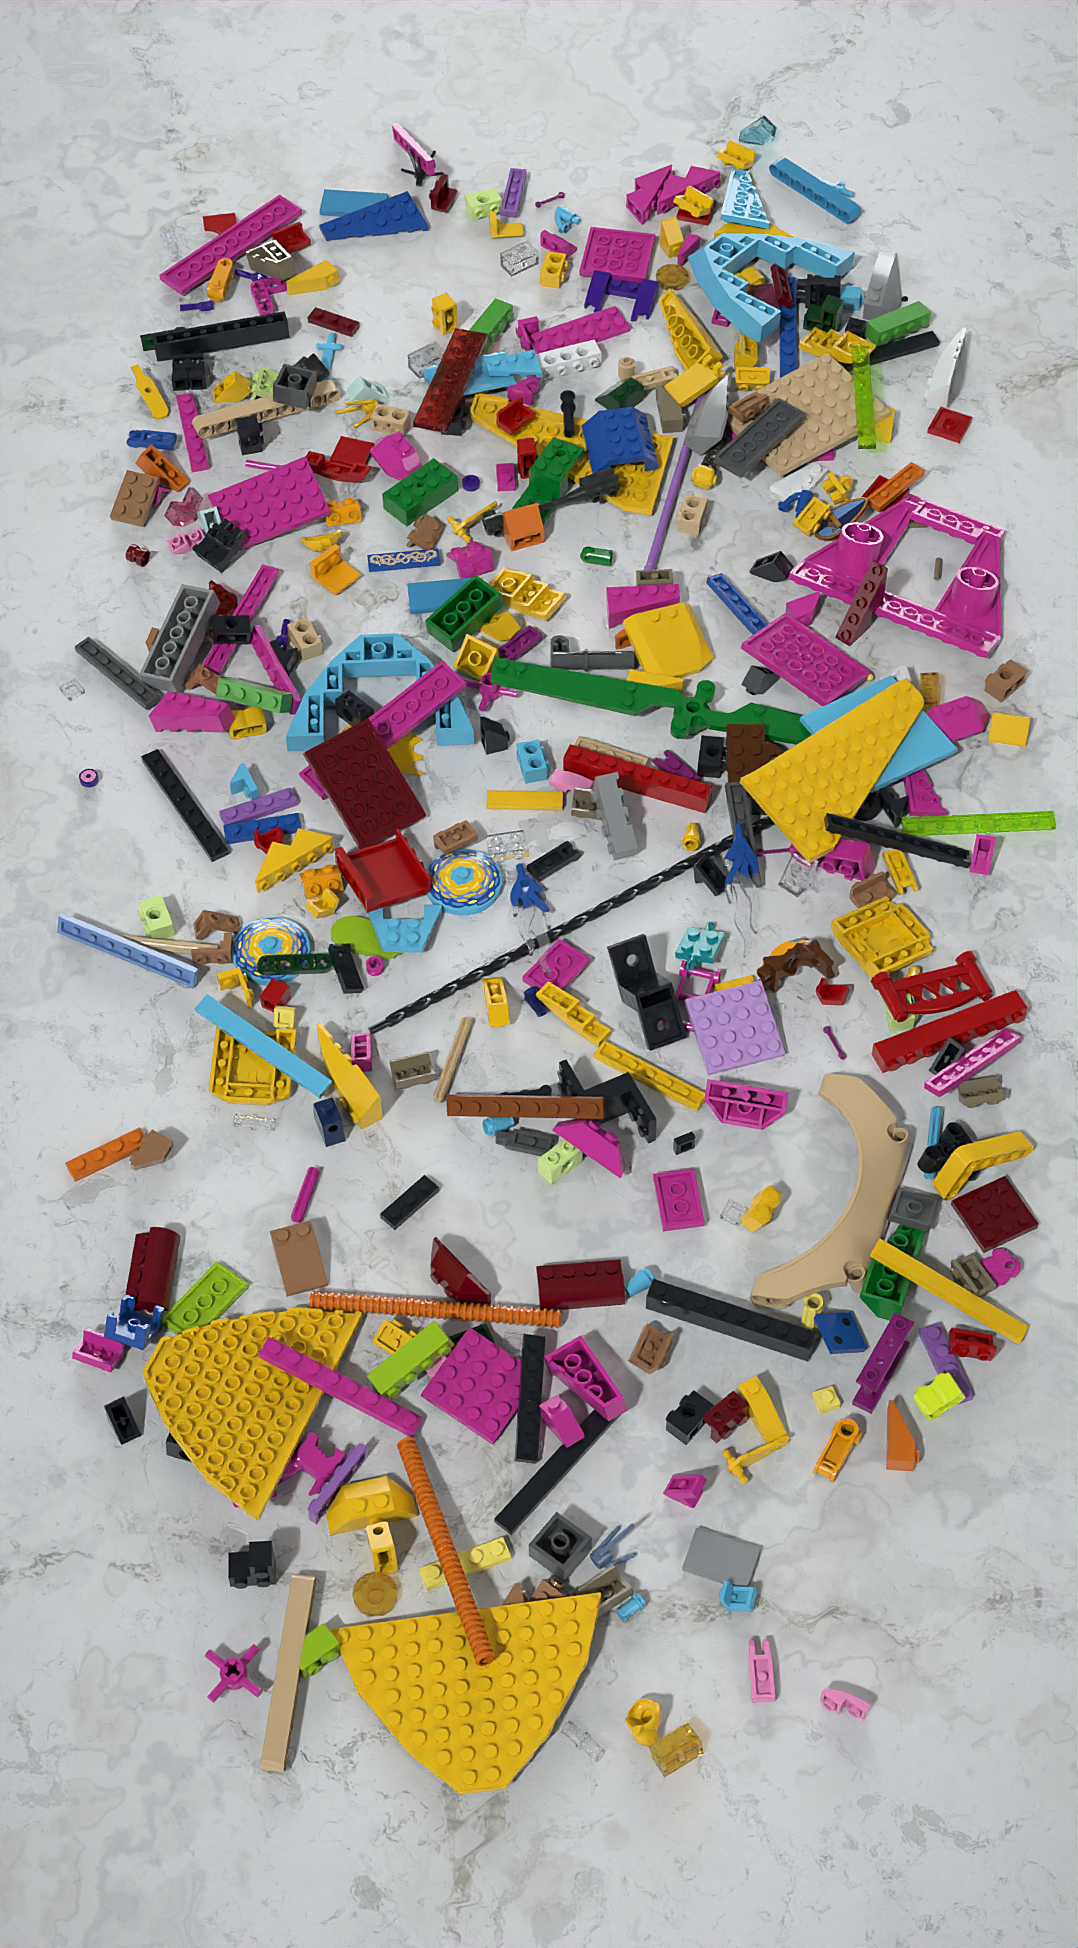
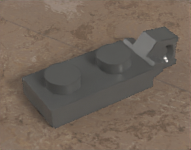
(525, 1141)

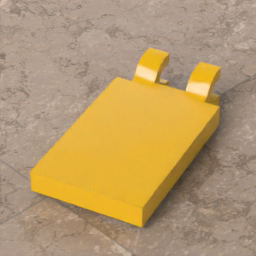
(695, 381)

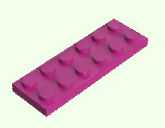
(595, 326)

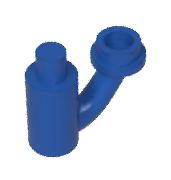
(803, 499)

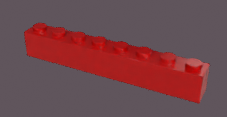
(639, 778)
(961, 1026)

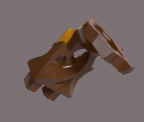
(788, 957)

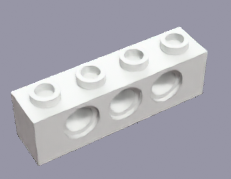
(569, 359)

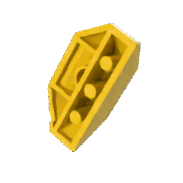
(369, 1499)

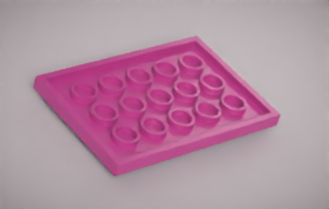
(272, 502)
(805, 660)

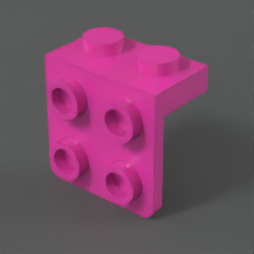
(471, 559)

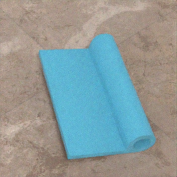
(480, 379)

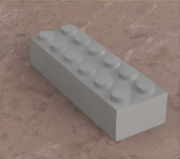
(179, 638)

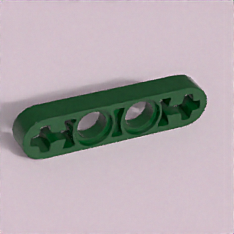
(295, 967)

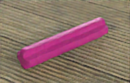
(304, 1194)

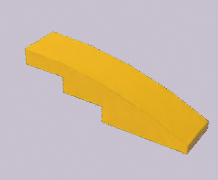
(574, 1015)

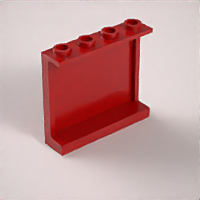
(384, 873)

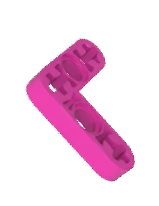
(266, 290)

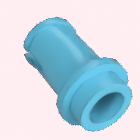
(630, 1607)

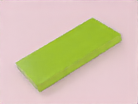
(205, 1300)

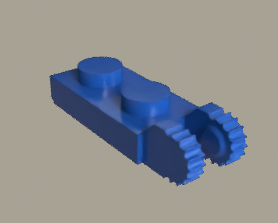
(158, 439)

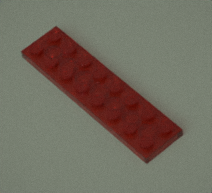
(450, 380)

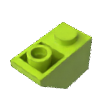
(318, 1648)

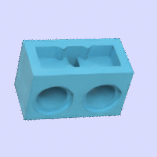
(532, 761)

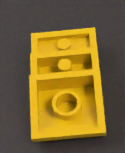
(834, 343)
(526, 594)

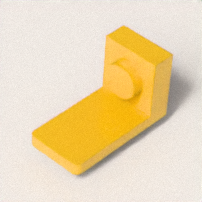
(503, 230)
(234, 977)

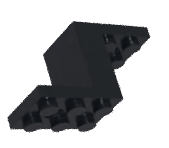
(646, 992)
(620, 1096)

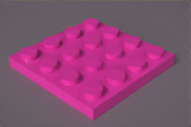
(617, 252)
(477, 1386)

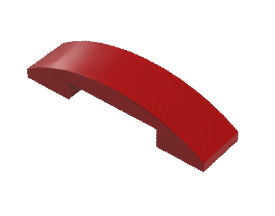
(335, 470)

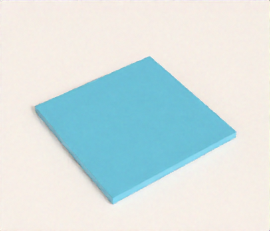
(920, 748)

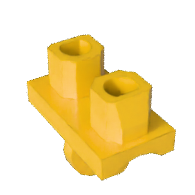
(840, 486)

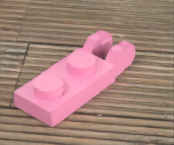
(761, 1673)

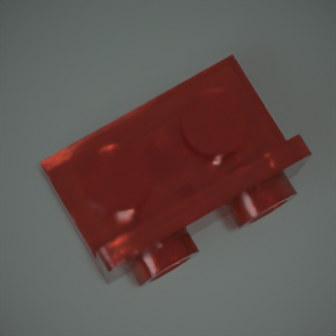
(227, 599)

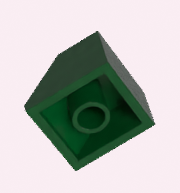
(622, 394)

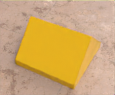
(475, 657)
(1009, 729)

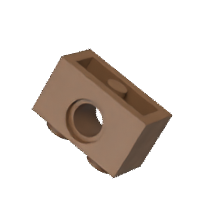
(1005, 680)

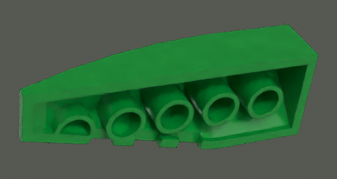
(884, 1288)

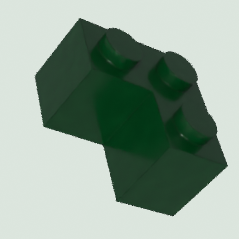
(825, 316)

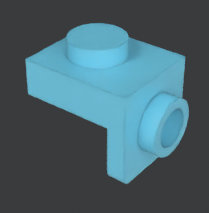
(737, 1598)

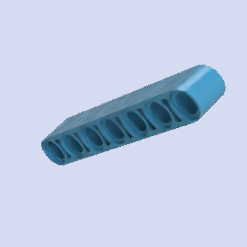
(815, 190)

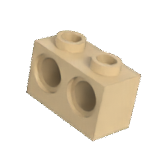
(390, 419)
(692, 515)
(305, 638)

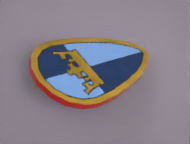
(842, 514)

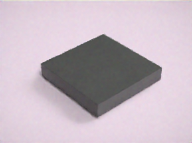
(914, 1209)

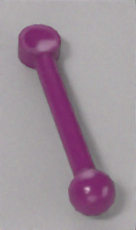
(560, 195)
(760, 852)
(827, 1030)

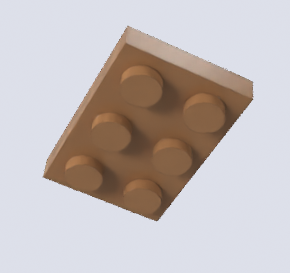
(135, 498)

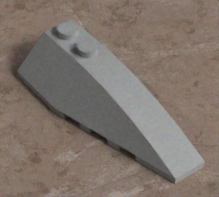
(884, 287)
(709, 418)

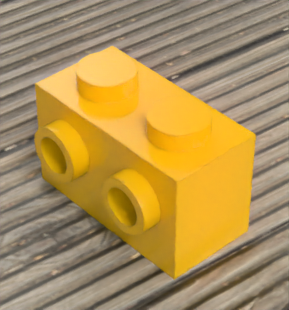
(444, 313)

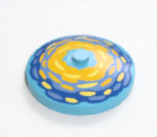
(464, 882)
(268, 937)

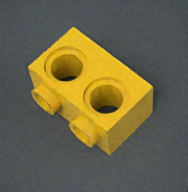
(553, 269)
(745, 352)

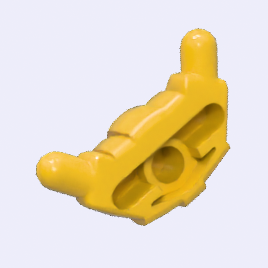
(321, 542)

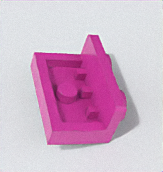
(98, 1351)

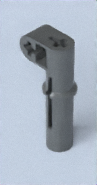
(587, 660)

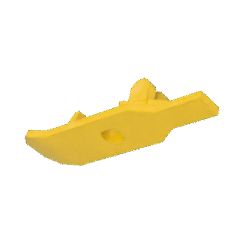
(153, 399)

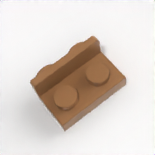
(455, 837)
(870, 890)

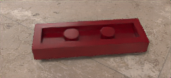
(781, 286)
(333, 322)

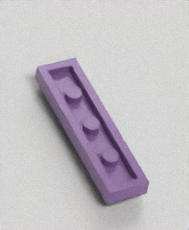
(513, 192)
(259, 807)
(943, 1362)
(342, 1476)

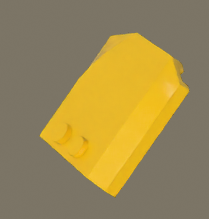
(668, 641)
(882, 936)
(243, 1076)

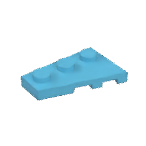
(517, 363)

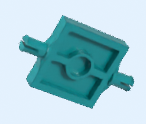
(700, 945)

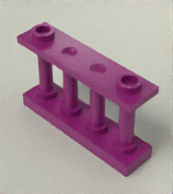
(882, 1363)

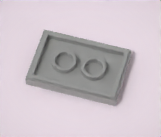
(720, 1558)

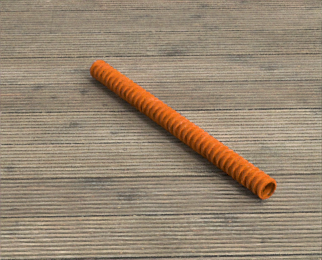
(434, 1309)
(446, 1552)

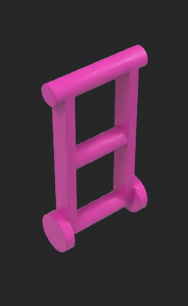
(714, 979)

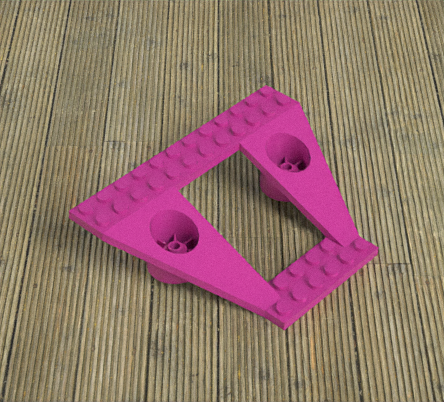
(971, 605)

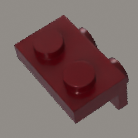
(442, 195)
(726, 1416)

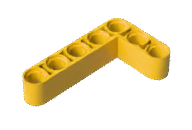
(977, 1157)

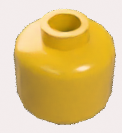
(703, 477)

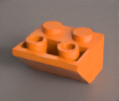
(523, 527)

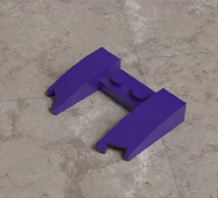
(603, 284)

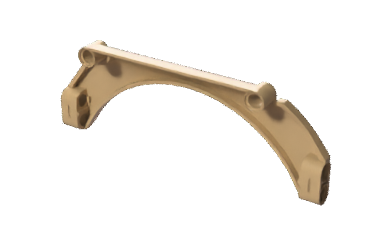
(846, 1248)

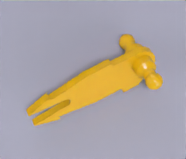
(459, 529)
(736, 1465)

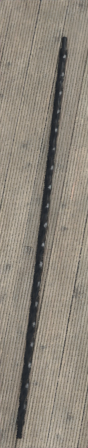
(562, 929)

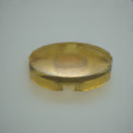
(672, 277)
(375, 1594)

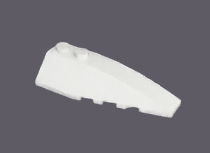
(944, 373)

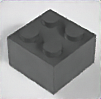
(294, 386)
(560, 1546)

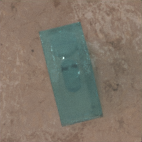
(758, 132)

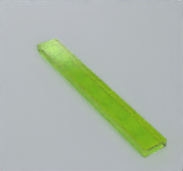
(863, 397)
(978, 823)

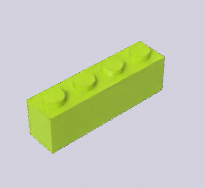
(411, 1360)

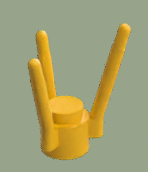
(367, 407)

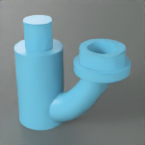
(568, 217)

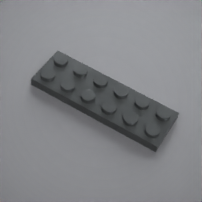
(759, 437)

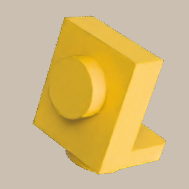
(323, 905)

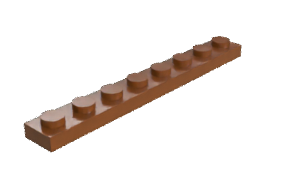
(526, 1106)

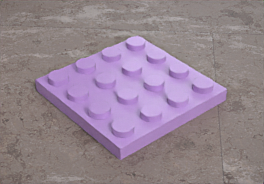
(734, 1027)

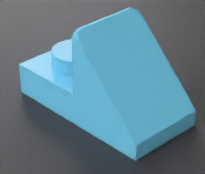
(243, 782)

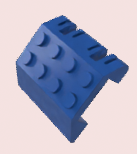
(619, 438)

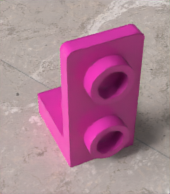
(526, 327)

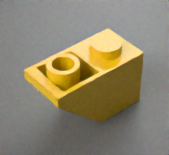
(232, 389)

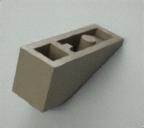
(669, 412)

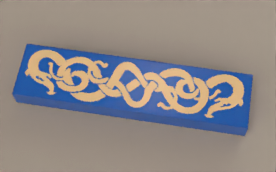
(403, 560)

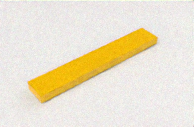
(650, 1076)

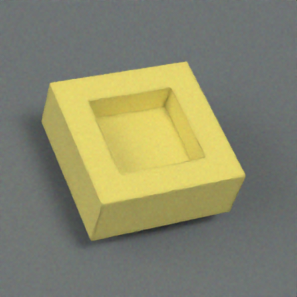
(284, 1017)
(826, 1400)

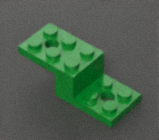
(550, 475)

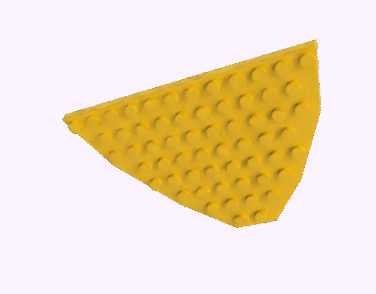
(236, 1410)
(464, 1718)

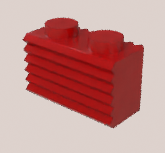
(526, 456)

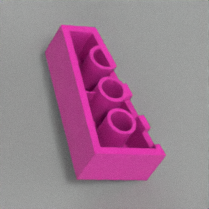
(585, 1376)

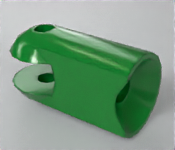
(596, 556)

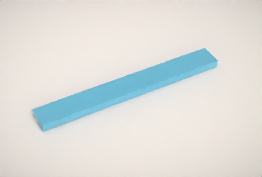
(263, 1046)

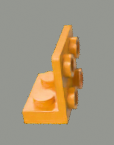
(332, 571)

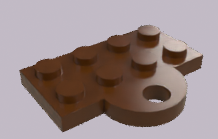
(747, 750)

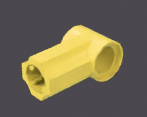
(809, 1313)

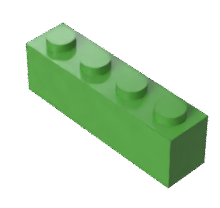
(493, 321)
(897, 323)
(254, 695)

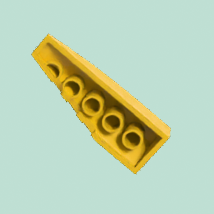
(687, 334)
(349, 1082)

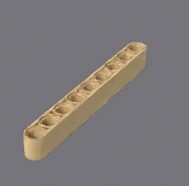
(264, 408)
(288, 1674)

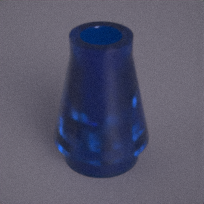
(534, 1002)

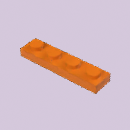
(895, 486)
(105, 1155)

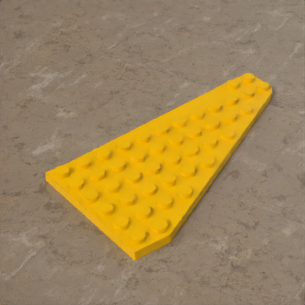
(637, 486)
(834, 769)

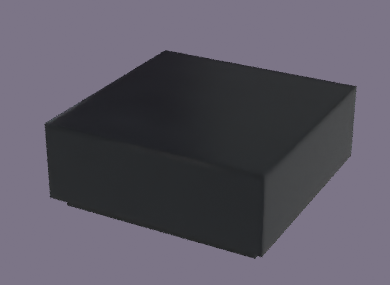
(684, 1143)

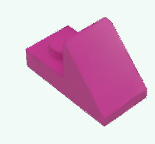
(524, 389)
(505, 477)
(982, 854)
(685, 1489)

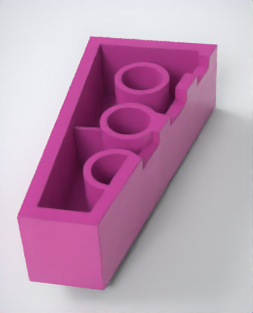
(630, 600)
(190, 713)
(848, 858)

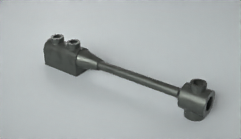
(591, 488)

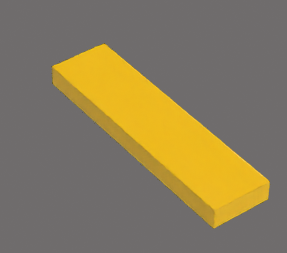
(524, 800)

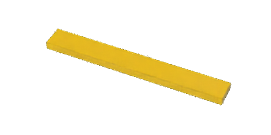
(949, 1291)

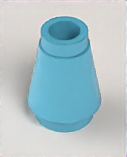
(494, 1124)
(639, 1282)

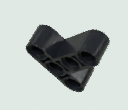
(936, 1155)

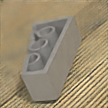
(613, 816)

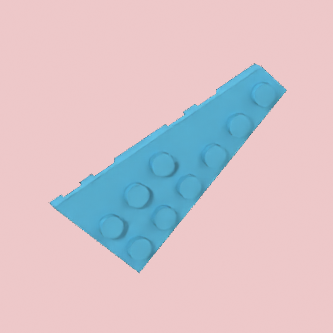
(742, 202)

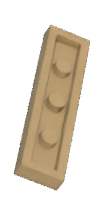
(611, 751)

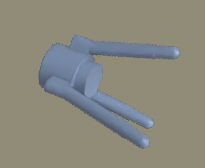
(602, 1555)

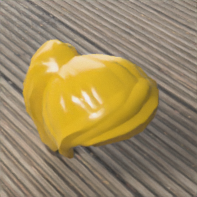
(644, 1721)

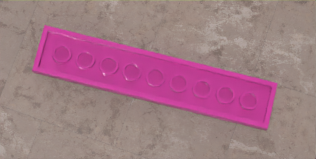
(230, 244)
(406, 711)

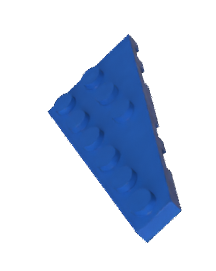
(379, 219)

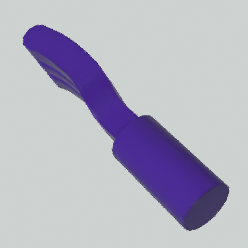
(254, 277)
(202, 306)
(282, 639)

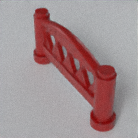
(966, 971)

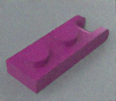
(520, 643)
(675, 766)

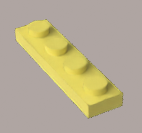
(472, 1562)

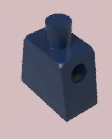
(327, 1115)

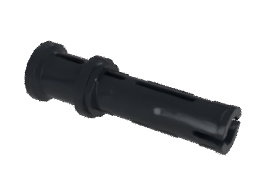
(568, 408)

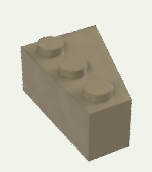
(272, 261)

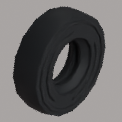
(873, 811)

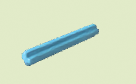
(934, 1132)

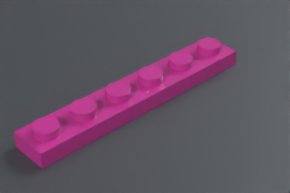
(406, 141)
(194, 443)
(273, 666)
(972, 1062)

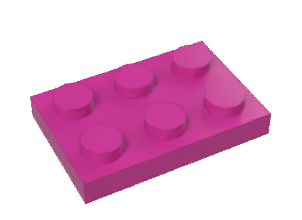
(564, 963)
(678, 1200)

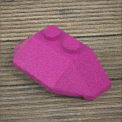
(395, 456)
(960, 717)
(745, 1104)
(594, 1142)

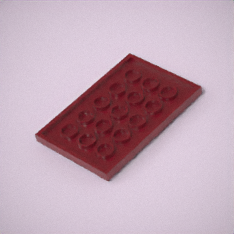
(364, 784)

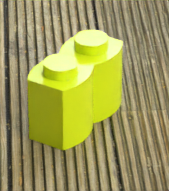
(938, 1396)

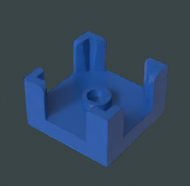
(132, 1327)

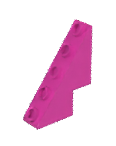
(697, 177)
(647, 192)

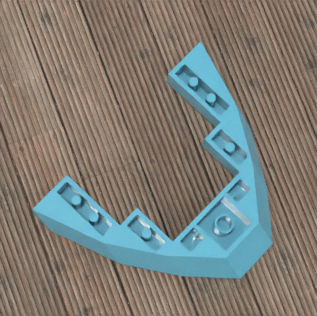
(728, 253)
(371, 657)

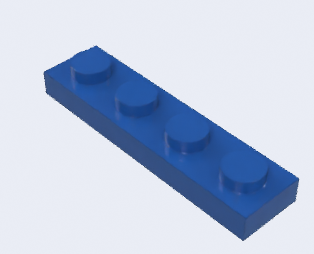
(245, 830)

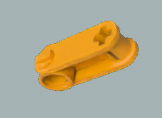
(220, 280)
(837, 1449)

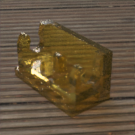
(930, 689)
(676, 1749)

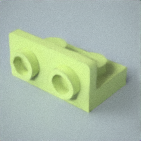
(263, 382)

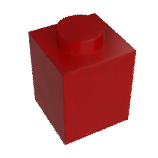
(275, 994)

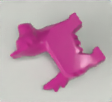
(312, 1461)

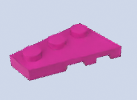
(921, 796)

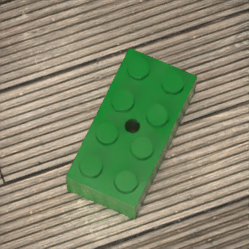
(420, 492)
(464, 613)

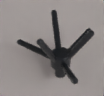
(419, 173)

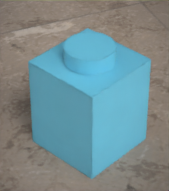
(852, 297)

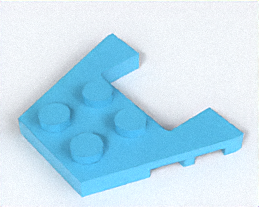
(404, 934)

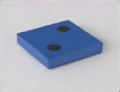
(840, 1333)

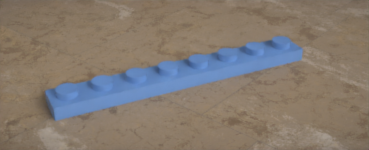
(127, 950)

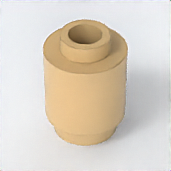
(626, 368)

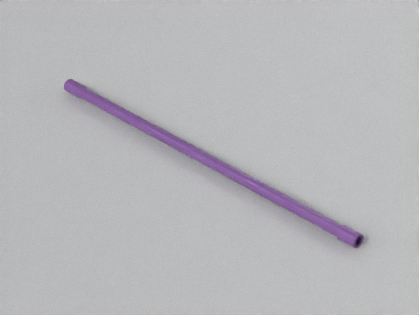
(659, 535)

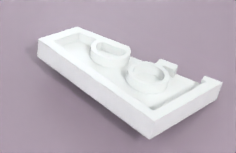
(803, 479)

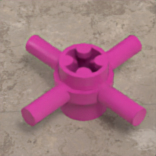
(489, 691)
(233, 1682)

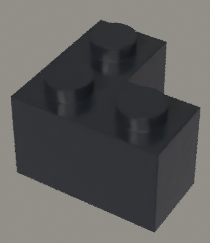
(252, 1566)

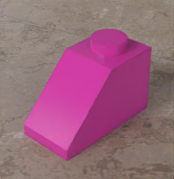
(804, 608)
(561, 1421)

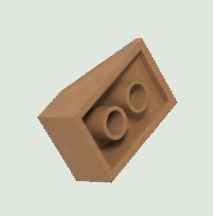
(298, 1258)

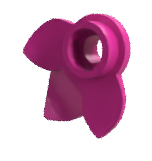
(997, 1266)

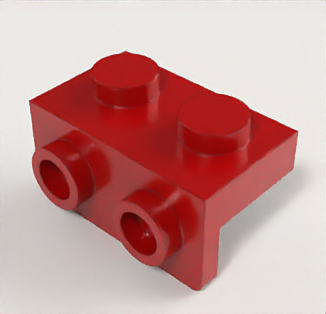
(292, 237)
(514, 416)
(971, 1344)

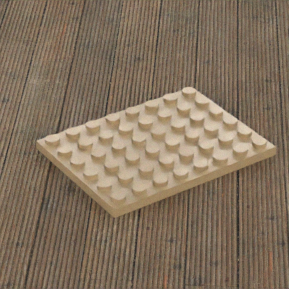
(827, 397)

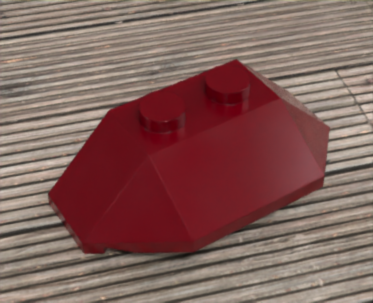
(455, 1277)

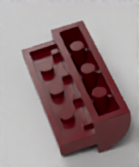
(153, 1268)
(580, 1285)

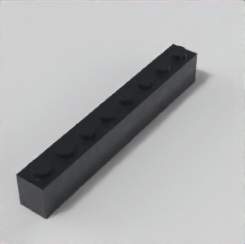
(222, 335)
(730, 1320)

